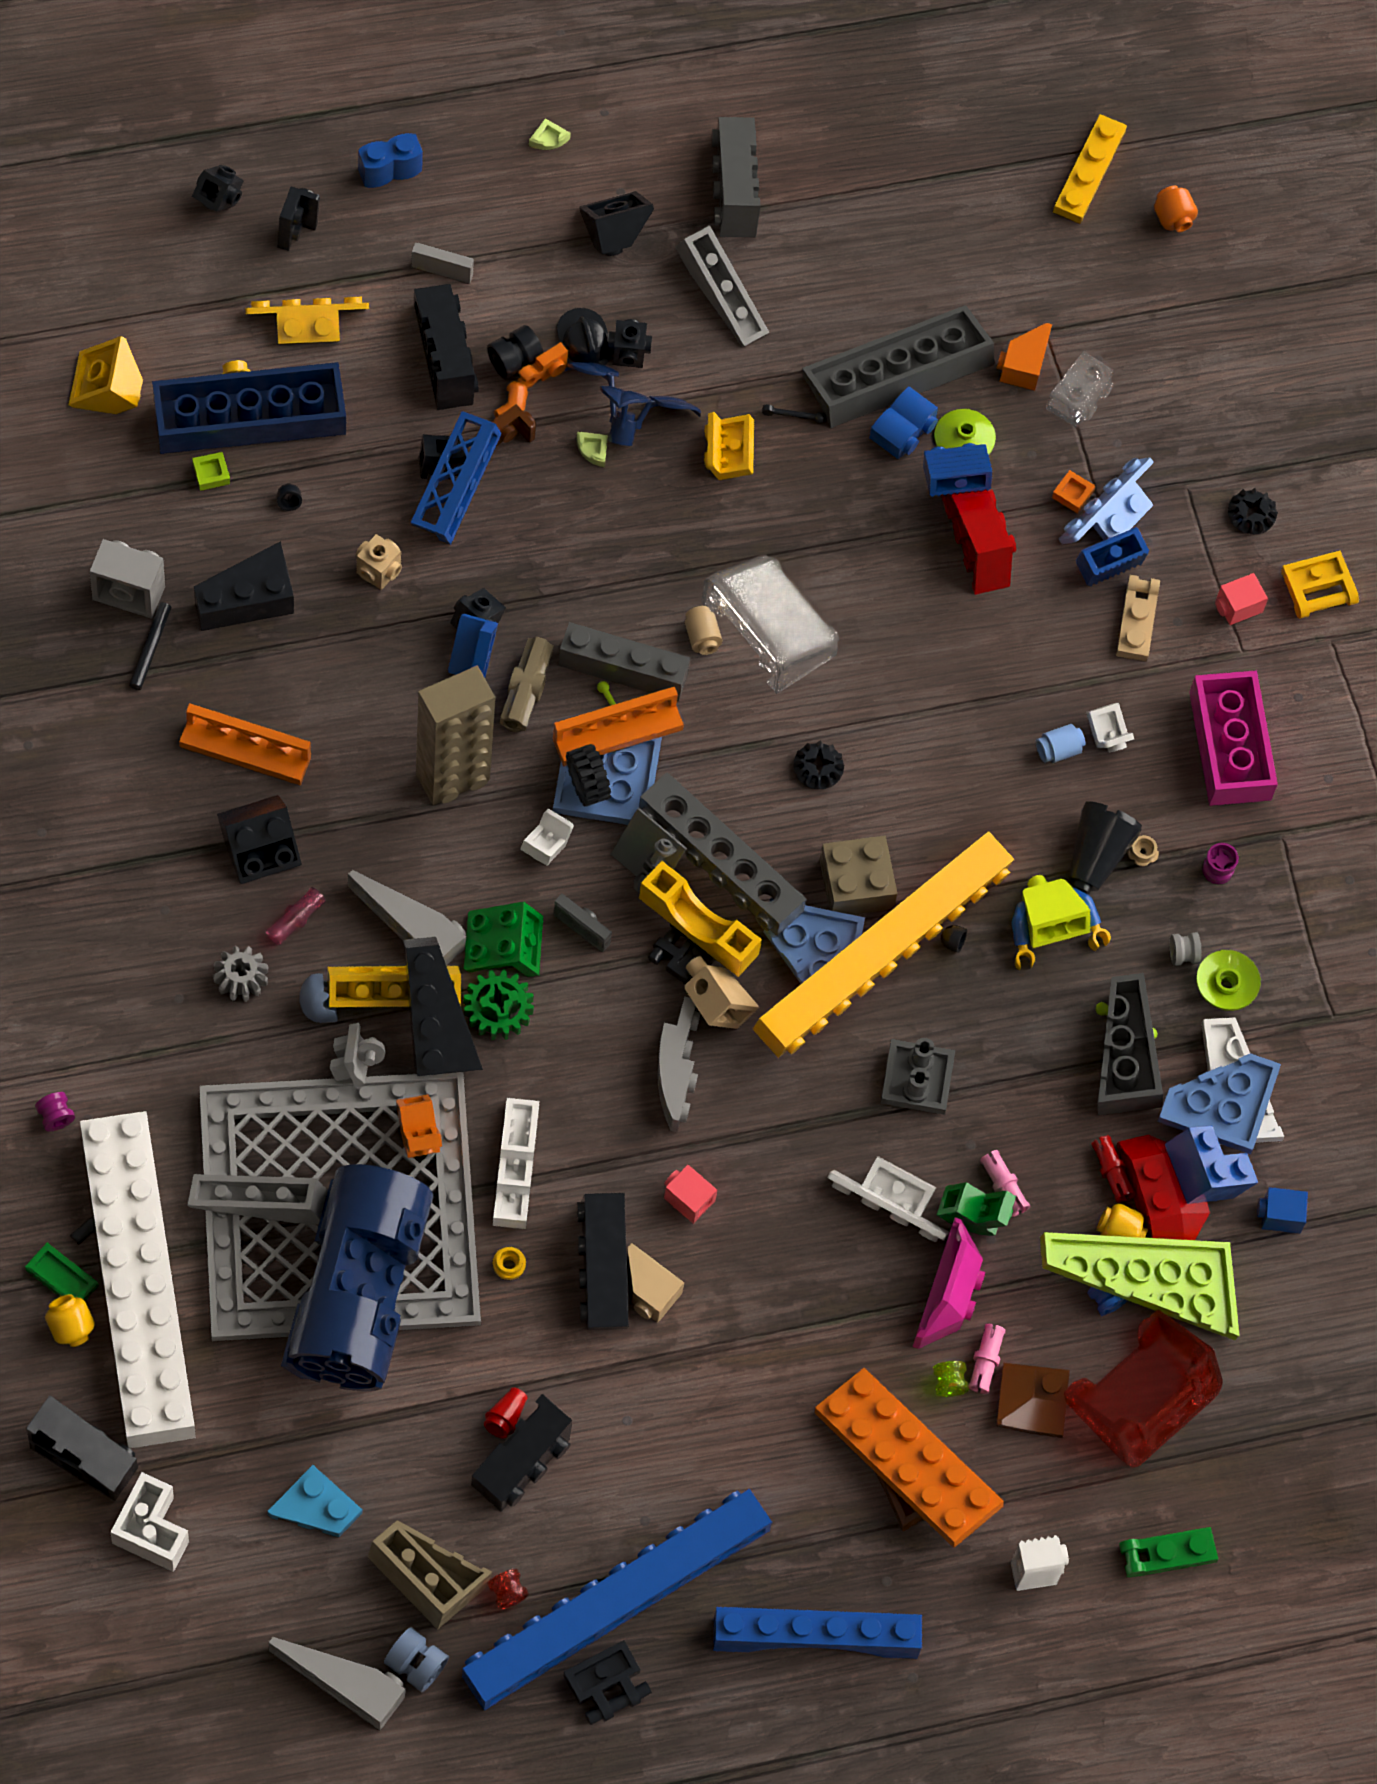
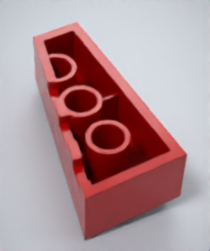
(983, 538)

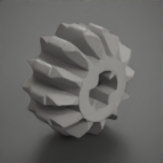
(228, 976)

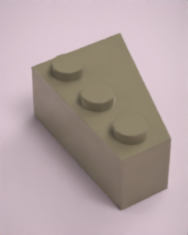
(427, 1574)

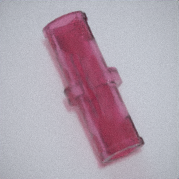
(281, 930)

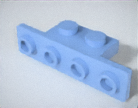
(1117, 507)

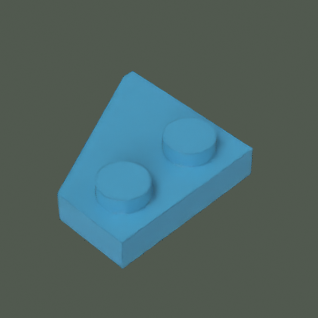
(317, 1504)

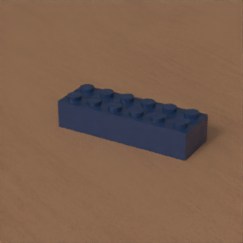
(249, 407)

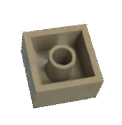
(858, 875)

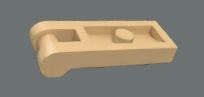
(1137, 619)

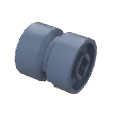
(406, 1653)

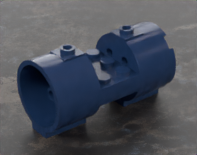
(367, 1238)

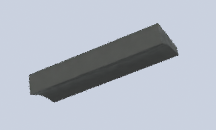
(912, 357)

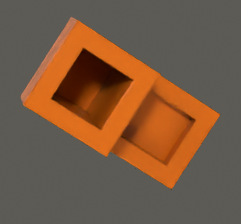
(418, 1126)

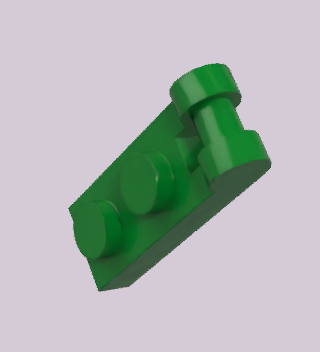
(1169, 1552)

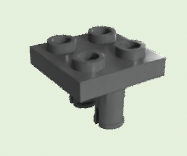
(918, 1076)

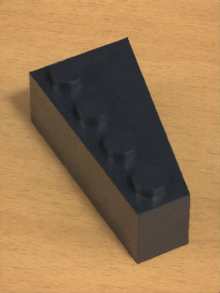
(445, 346)

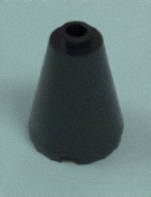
(1100, 845)

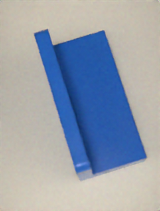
(472, 644)

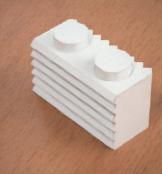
(1039, 1563)

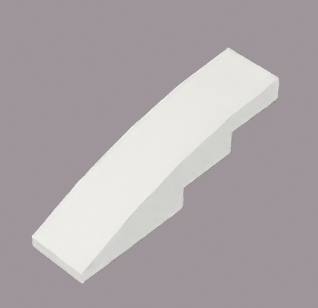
(516, 1163)

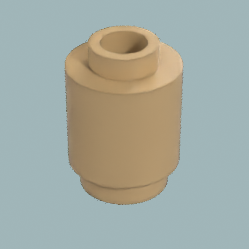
(703, 630)

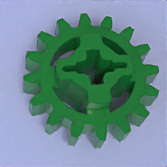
(510, 999)

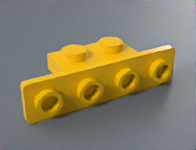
(307, 322)

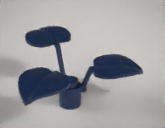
(624, 422)

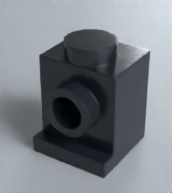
(431, 451)

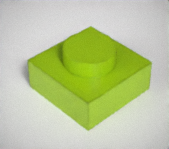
(211, 471)

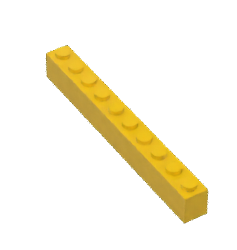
(882, 945)

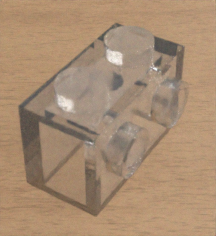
(1080, 390)

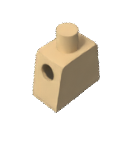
(718, 995)

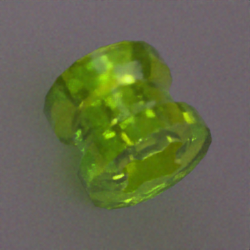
(950, 1378)

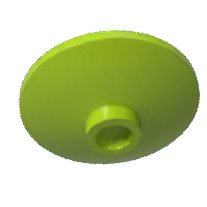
(949, 427)
(1230, 967)

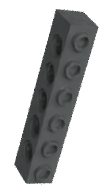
(776, 915)

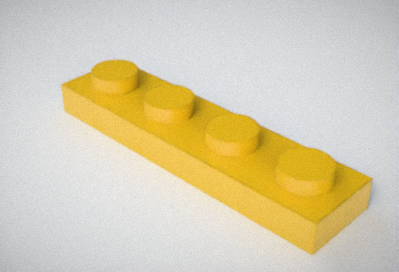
(1090, 168)

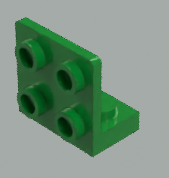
(504, 938)

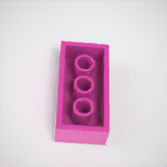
(1233, 738)

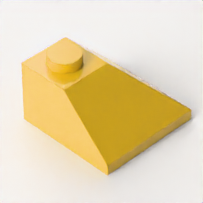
(106, 378)

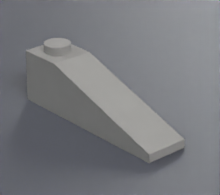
(721, 285)
(408, 917)
(260, 1197)
(356, 1686)

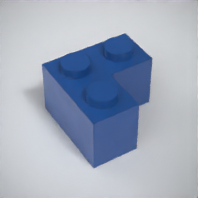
(1204, 1169)

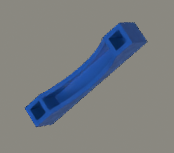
(869, 1633)

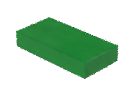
(60, 1274)

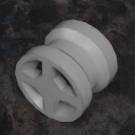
(1185, 949)

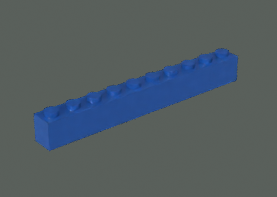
(615, 1599)

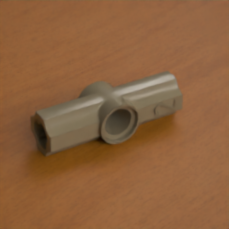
(526, 684)

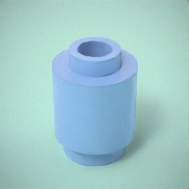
(1060, 743)

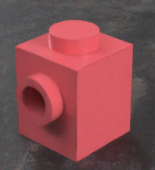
(1241, 599)
(689, 1193)

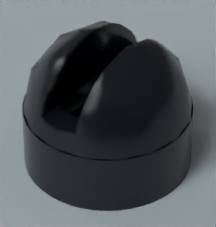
(294, 498)
(954, 937)

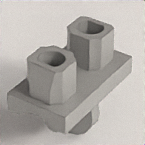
(355, 1056)

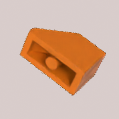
(1024, 358)

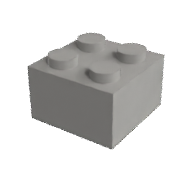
(127, 578)

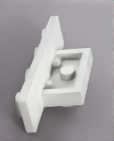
(896, 1192)

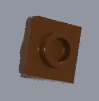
(513, 421)

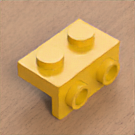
(729, 446)

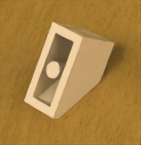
(651, 1285)

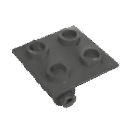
(645, 846)

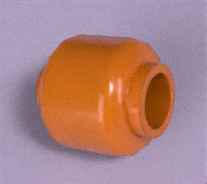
(1175, 208)

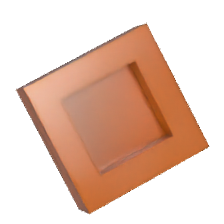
(1073, 491)

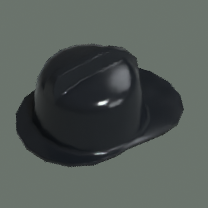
(584, 336)

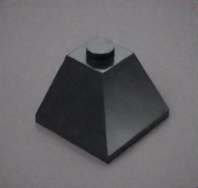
(616, 221)

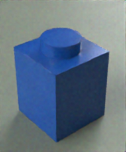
(1283, 1210)

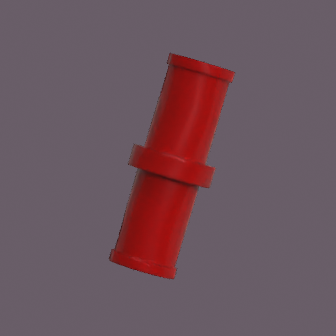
(1113, 1169)

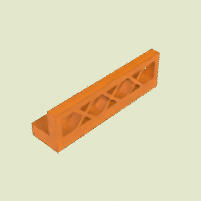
(620, 724)
(246, 744)

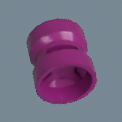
(1224, 857)

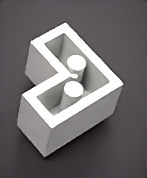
(142, 1525)

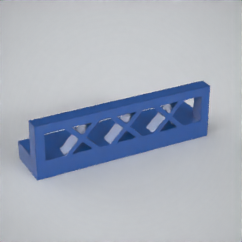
(466, 482)

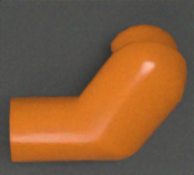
(517, 395)

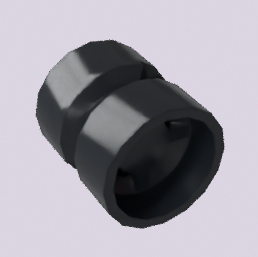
(513, 353)

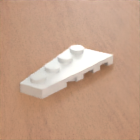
(1224, 1046)

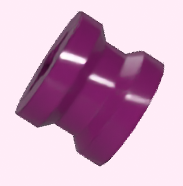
(55, 1111)

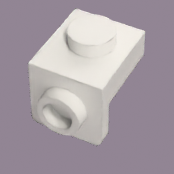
(1109, 727)
(548, 837)

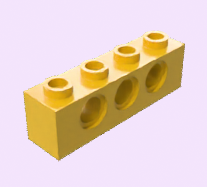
(374, 986)

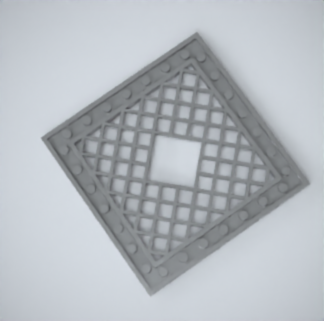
(284, 1099)

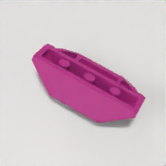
(952, 1288)

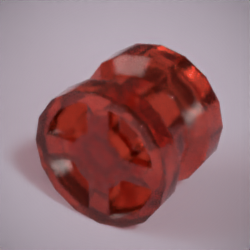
(508, 1588)

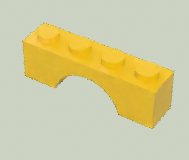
(723, 939)

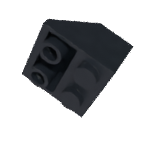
(259, 839)

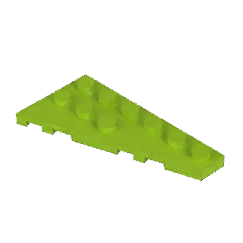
(1173, 1275)

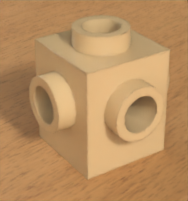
(378, 561)

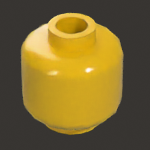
(1122, 1222)
(69, 1320)

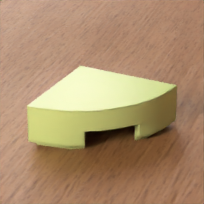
(549, 136)
(593, 447)

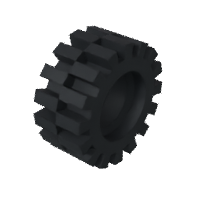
(588, 775)

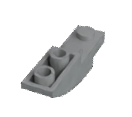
(674, 1066)

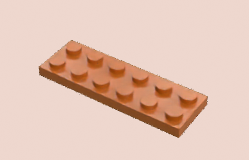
(909, 1457)

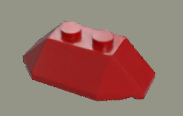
(1159, 1191)

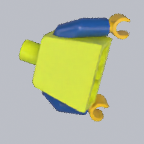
(1053, 914)

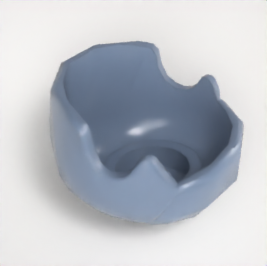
(314, 1000)

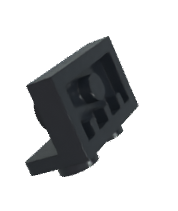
(299, 211)

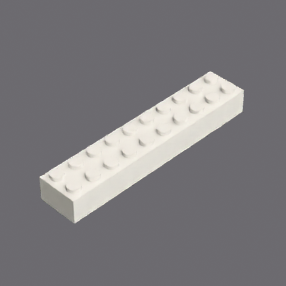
(137, 1280)

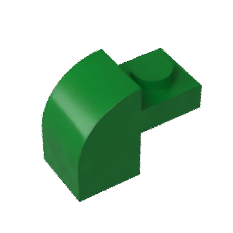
(978, 1211)

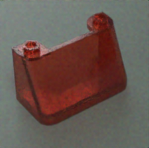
(1149, 1391)

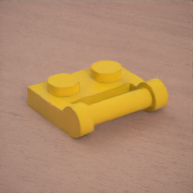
(1316, 575)

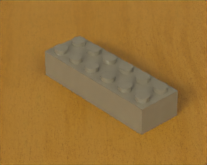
(455, 735)

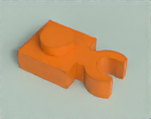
(547, 364)

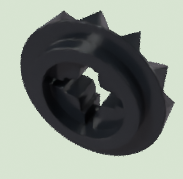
(1256, 522)
(807, 772)

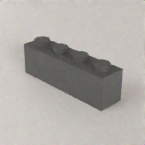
(622, 660)

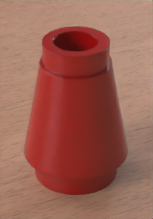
(505, 1413)

